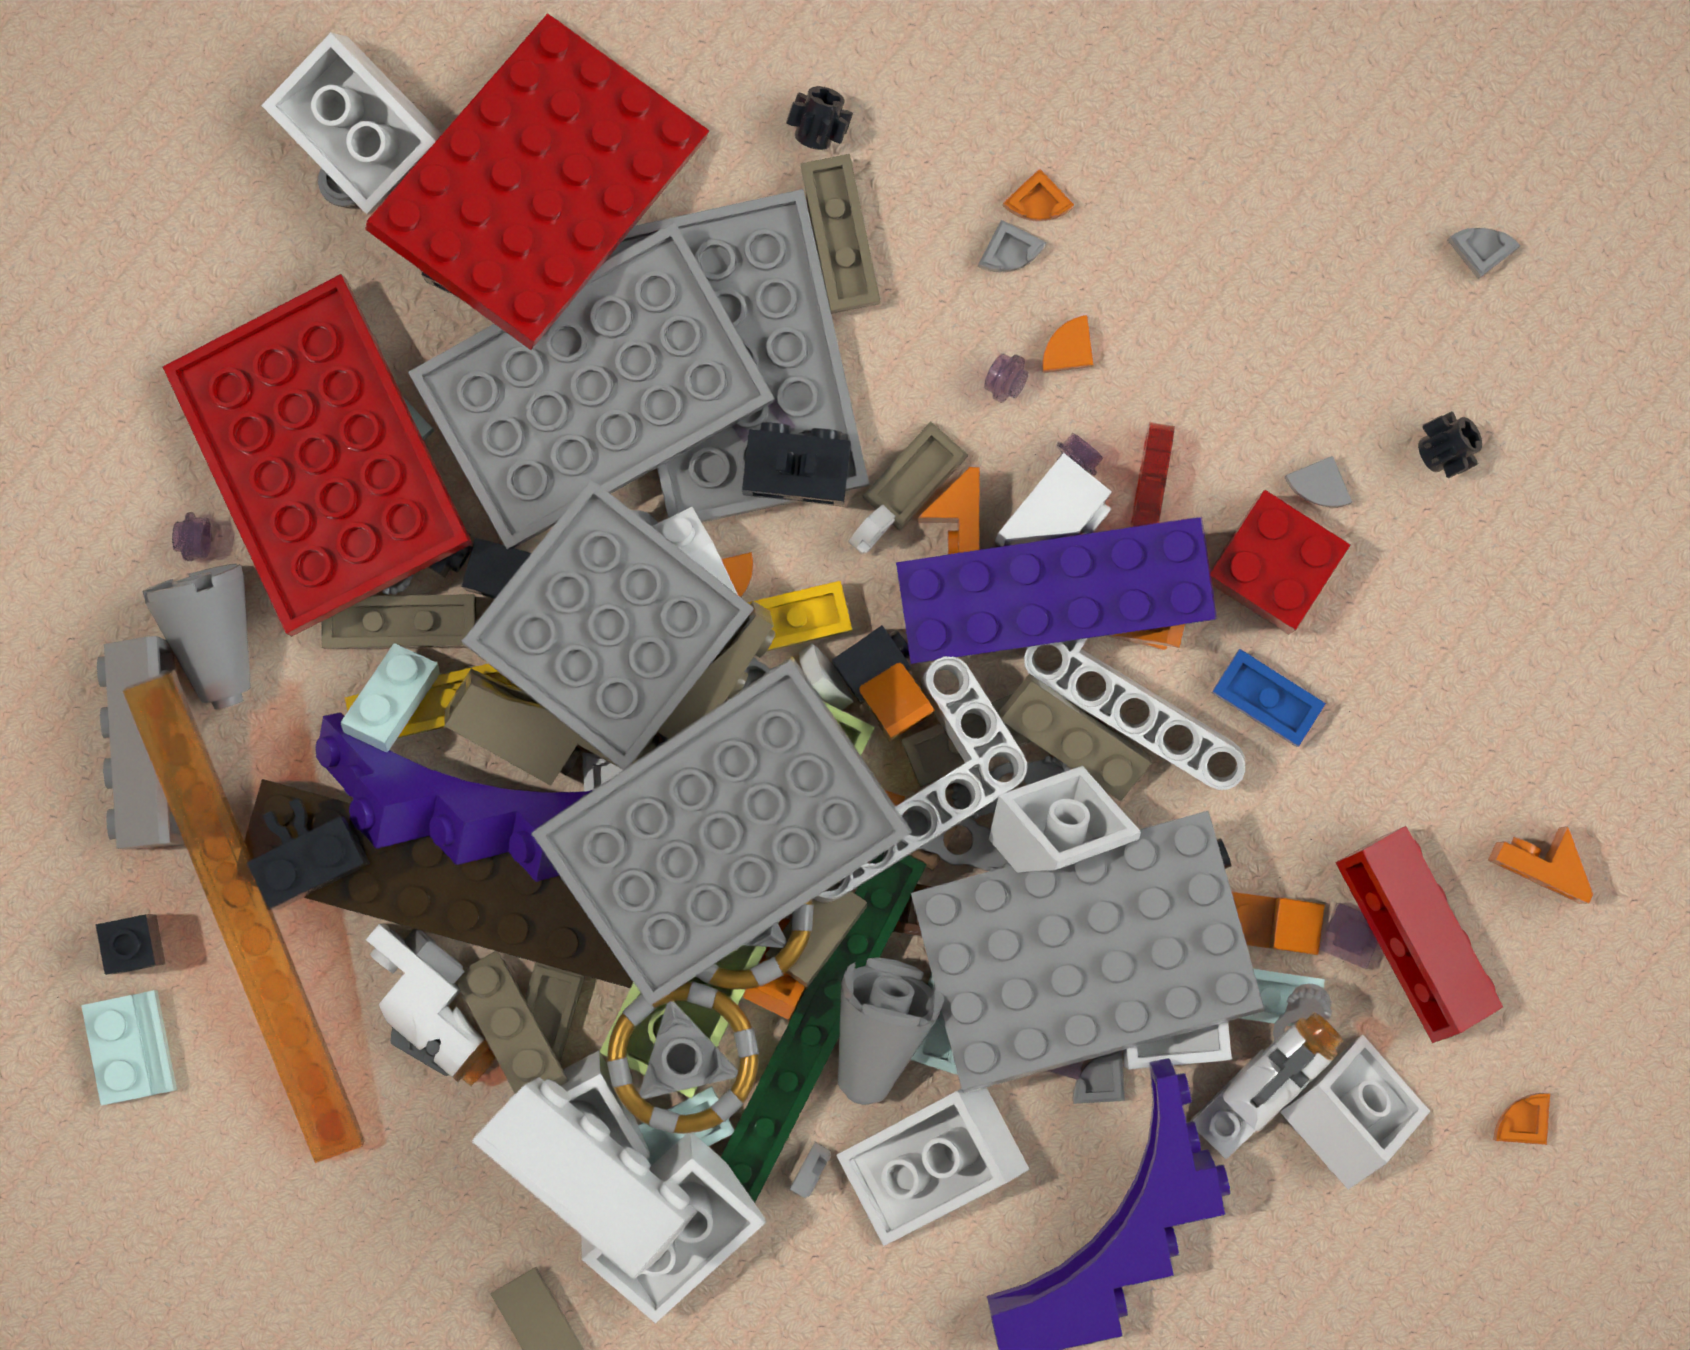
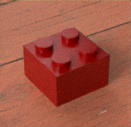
(1277, 562)

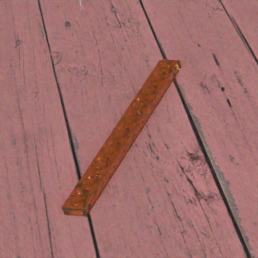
(243, 915)

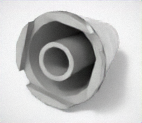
(207, 630)
(881, 1025)

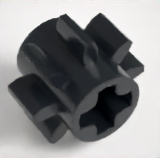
(819, 118)
(1450, 444)

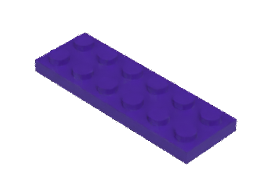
(1056, 590)

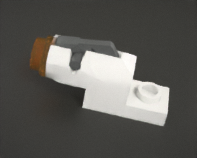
(421, 1013)
(1267, 1083)

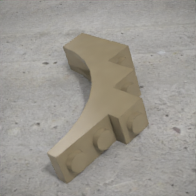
(537, 742)

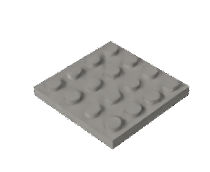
(607, 625)

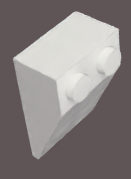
(932, 1163)

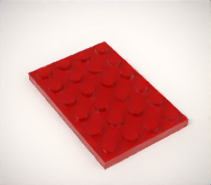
(537, 181)
(316, 455)

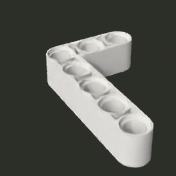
(1151, 731)
(972, 774)

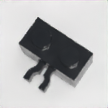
(796, 465)
(307, 861)

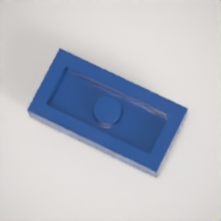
(1268, 698)

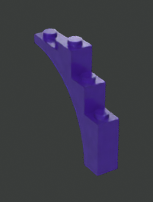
(407, 801)
(1085, 1293)

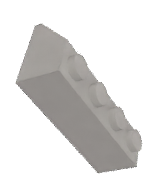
(140, 807)

